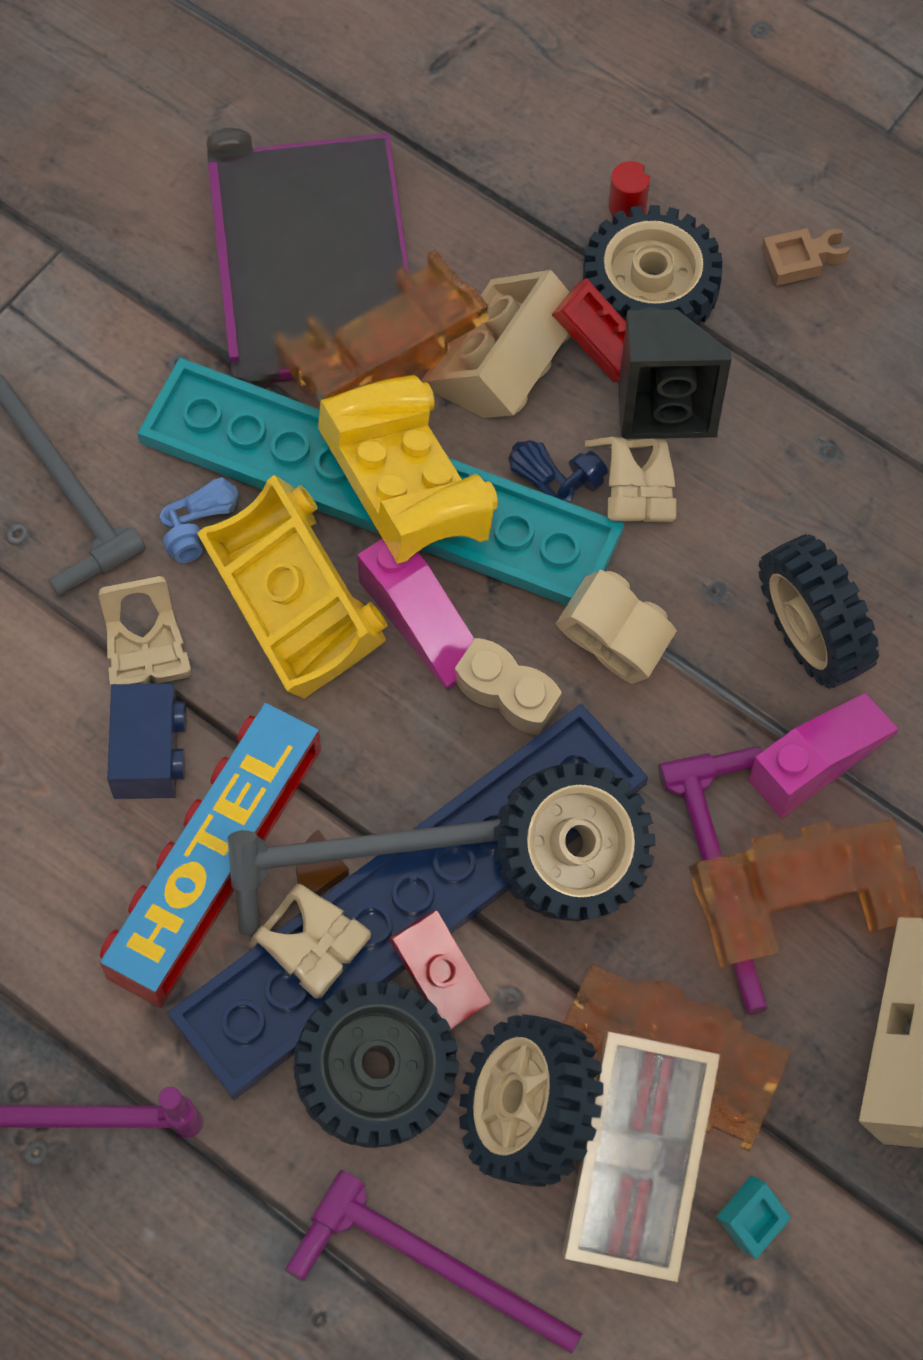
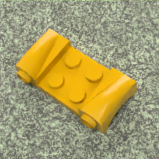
(401, 468)
(292, 589)

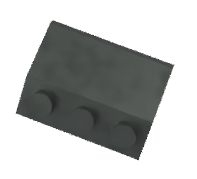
(670, 377)

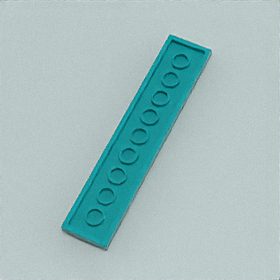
(261, 434)

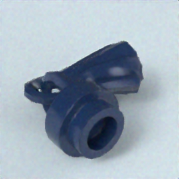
(534, 464)

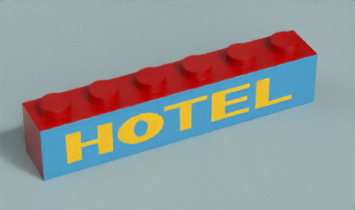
(194, 873)

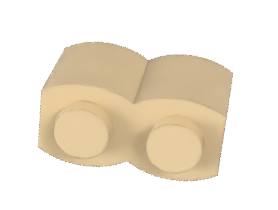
(617, 626)
(496, 681)

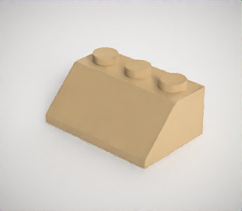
(505, 357)

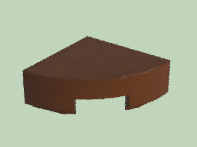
(322, 875)

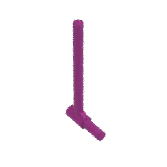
(690, 779)
(175, 1113)
(346, 1207)

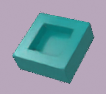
(753, 1217)

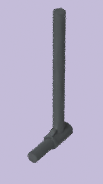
(112, 544)
(252, 859)

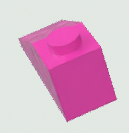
(417, 608)
(819, 753)

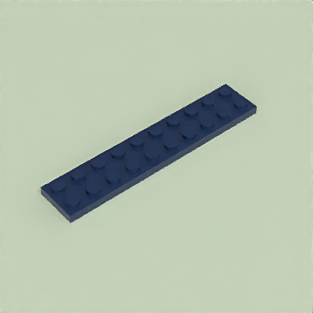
(254, 1010)

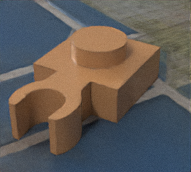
(799, 257)

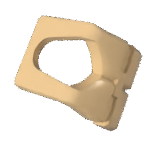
(639, 491)
(145, 658)
(323, 945)

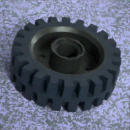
(418, 1054)

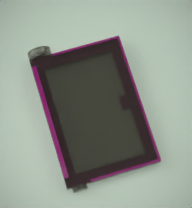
(301, 238)

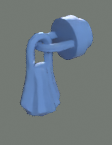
(182, 540)

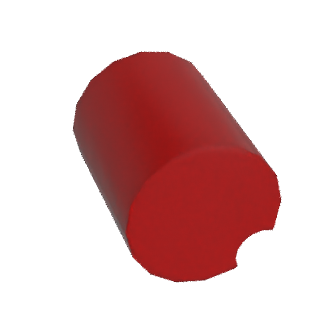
(628, 187)

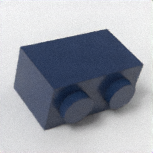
(144, 741)

